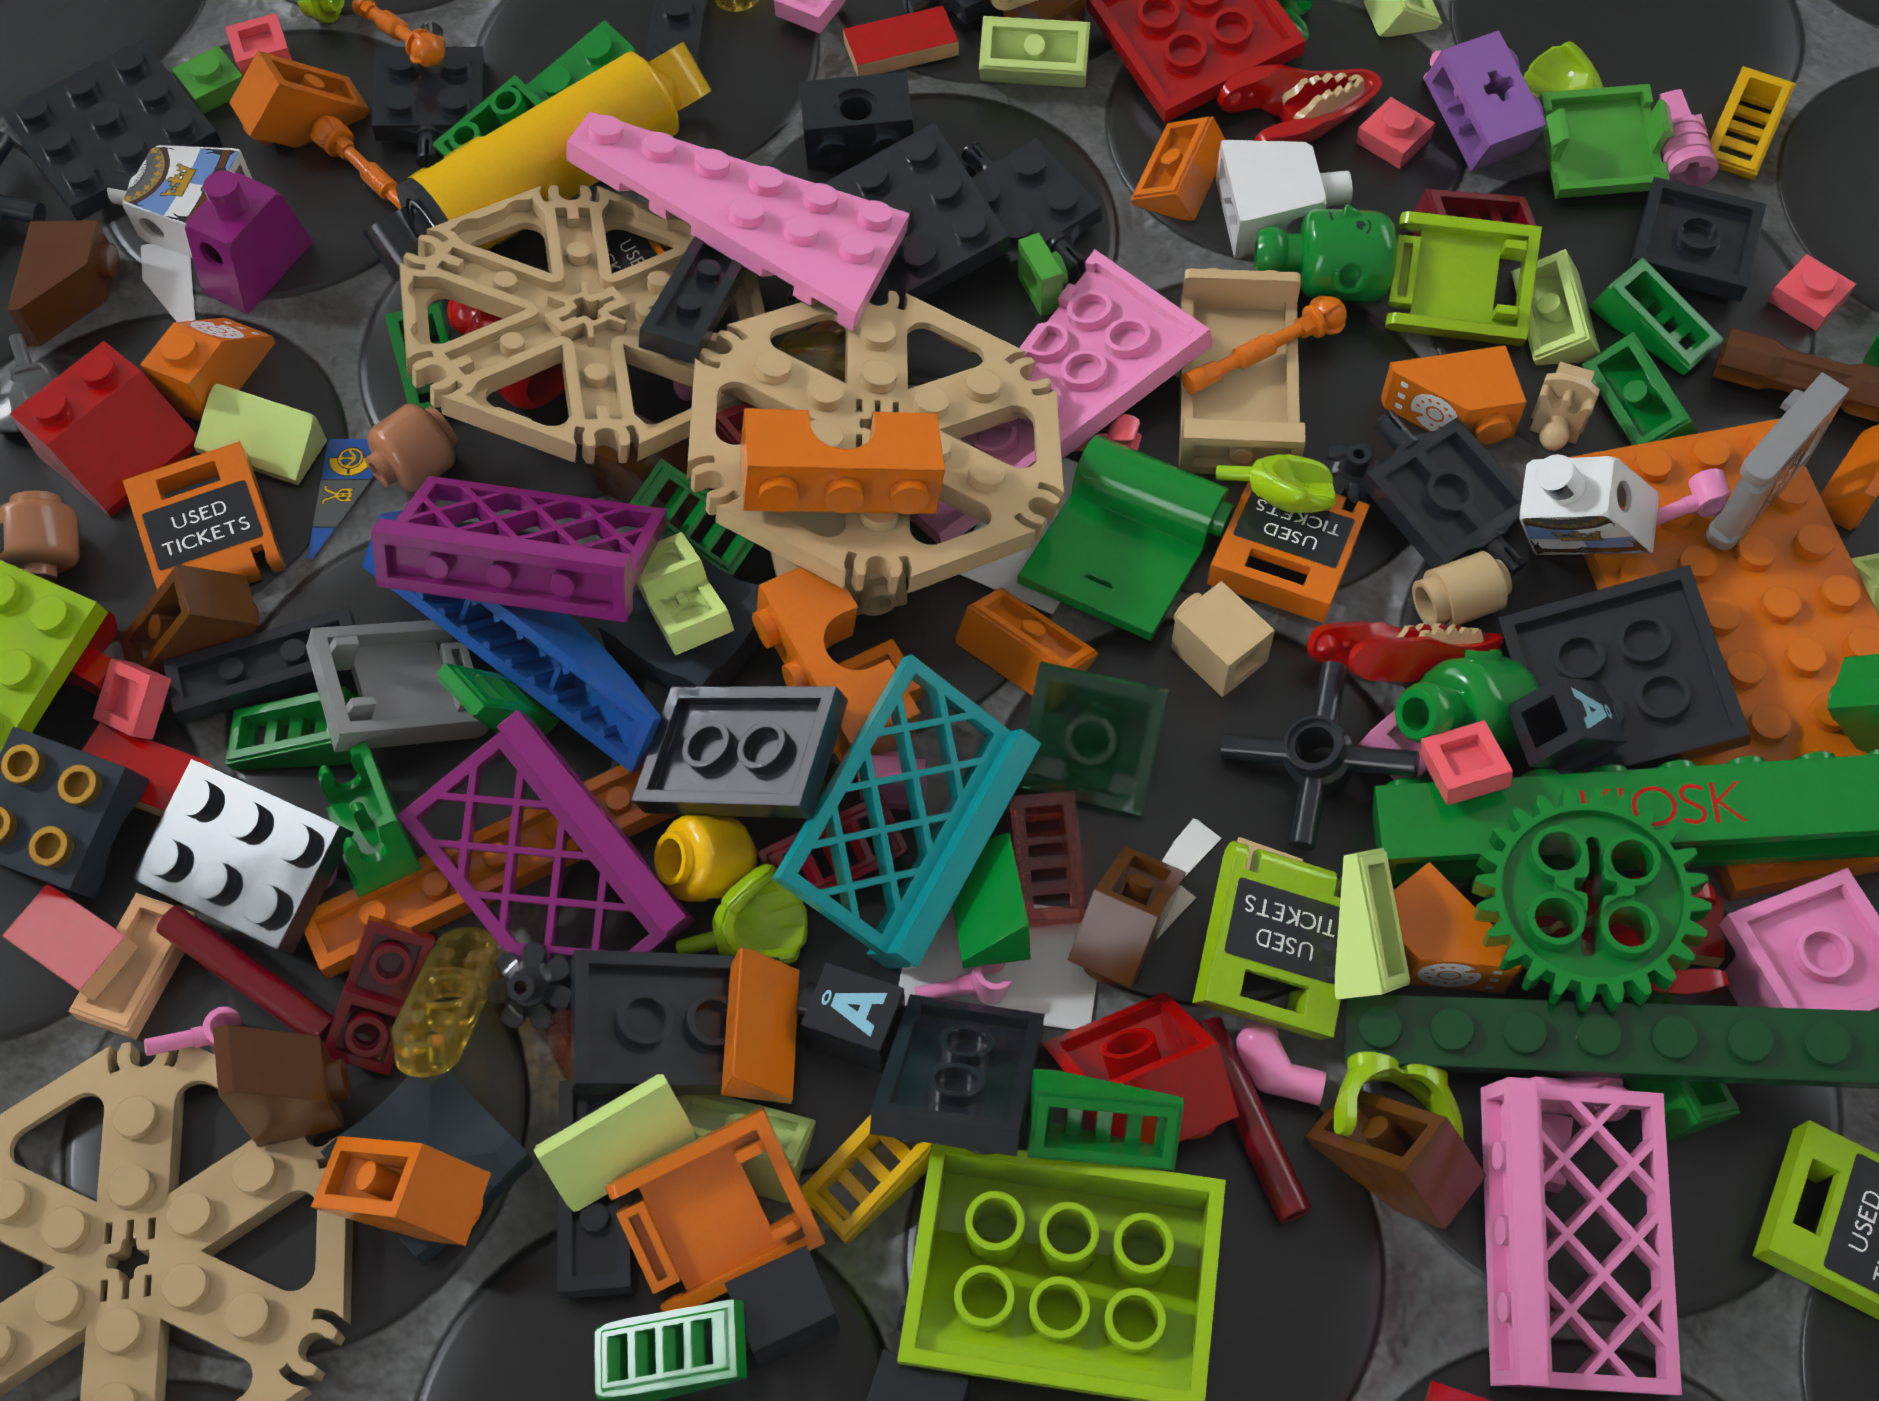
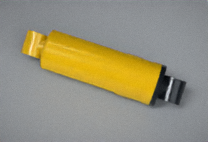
(534, 149)

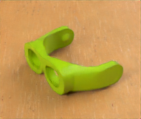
(1422, 1081)

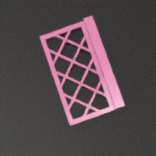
(1519, 1245)

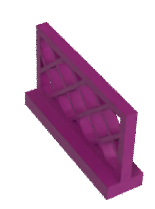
(532, 571)
(577, 814)

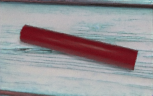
(244, 973)
(1259, 1133)

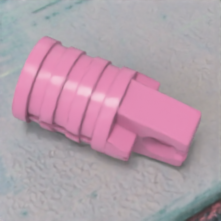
(1689, 153)

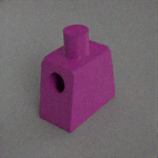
(243, 239)

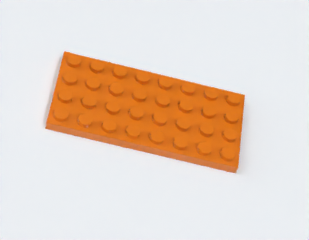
(1778, 605)

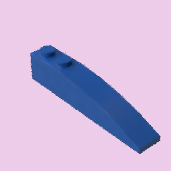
(551, 662)

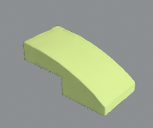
(682, 596)

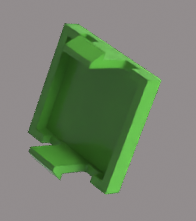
(1605, 139)

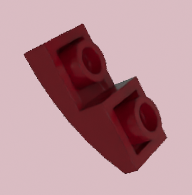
(375, 992)

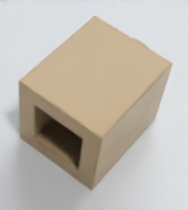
(1221, 637)

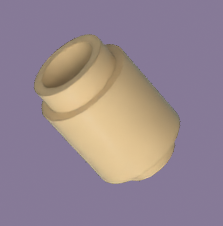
(1462, 590)

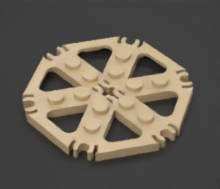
(542, 323)
(878, 382)
(172, 1227)

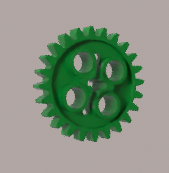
(1655, 906)

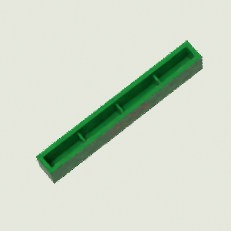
(1726, 811)

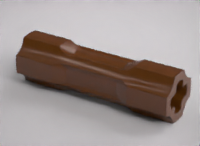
(1767, 363)

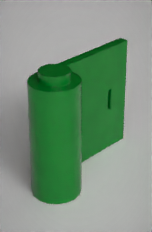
(1127, 537)

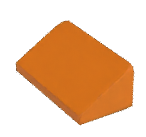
(1180, 169)
(1854, 482)
(1017, 638)
(760, 1028)

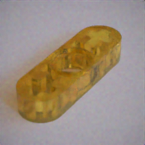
(441, 976)

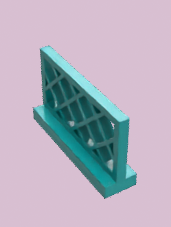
(945, 853)

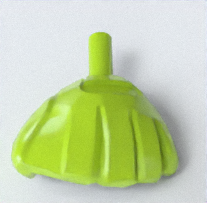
(1562, 70)
(1286, 482)
(756, 917)

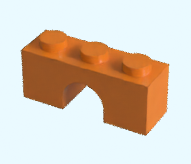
(796, 472)
(802, 620)

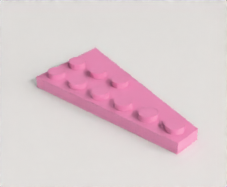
(767, 220)
(1103, 355)

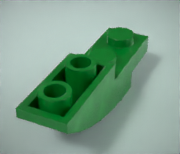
(515, 98)

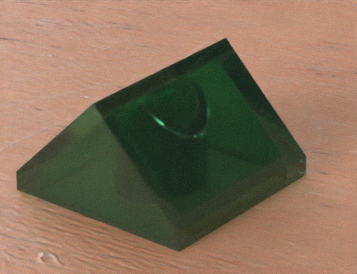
(1094, 737)

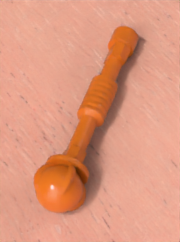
(420, 43)
(337, 141)
(1321, 317)

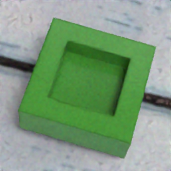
(208, 79)
(1041, 273)

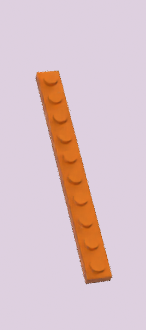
(430, 901)

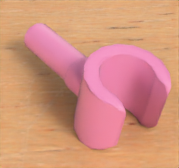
(1707, 497)
(969, 984)
(196, 1036)

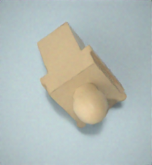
(1564, 406)

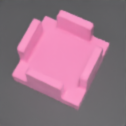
(1807, 948)

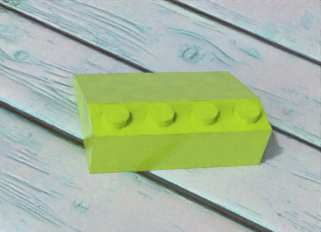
(1065, 1275)

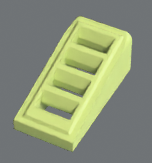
(1369, 931)

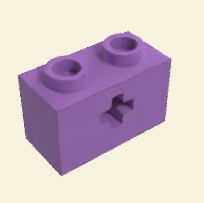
(1485, 100)

